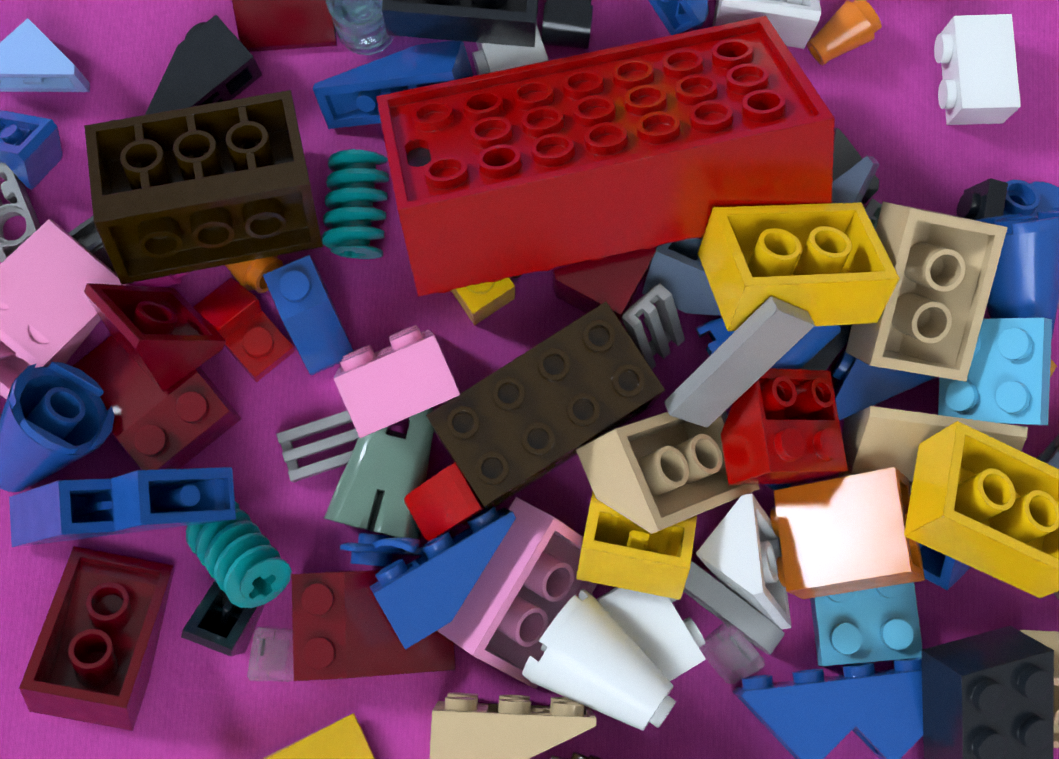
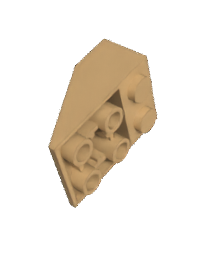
(503, 730)

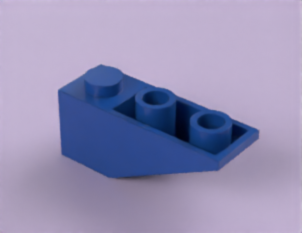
(435, 585)

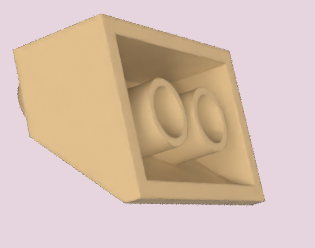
(941, 293)
(891, 438)
(660, 470)

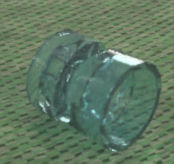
(360, 25)

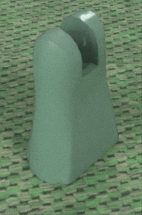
(380, 476)

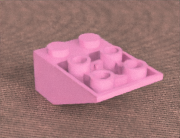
(45, 301)
(394, 380)

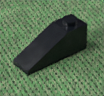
(205, 69)

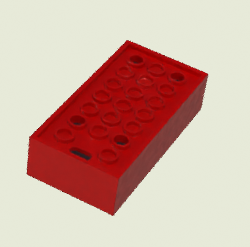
(601, 152)

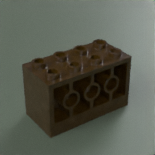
(201, 187)
(546, 406)

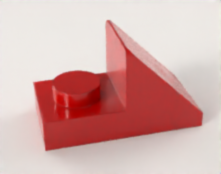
(246, 328)
(442, 502)

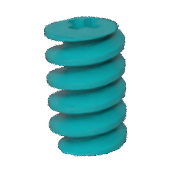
(352, 203)
(240, 559)

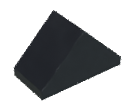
(222, 624)

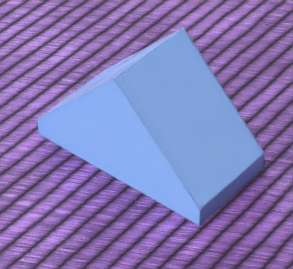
(36, 65)

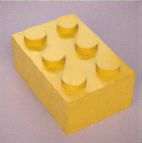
(801, 254)
(987, 508)

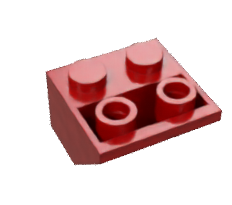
(784, 430)

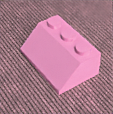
(520, 592)

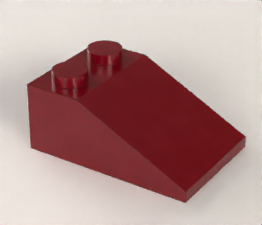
(155, 425)
(347, 635)
(98, 639)

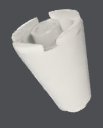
(600, 666)

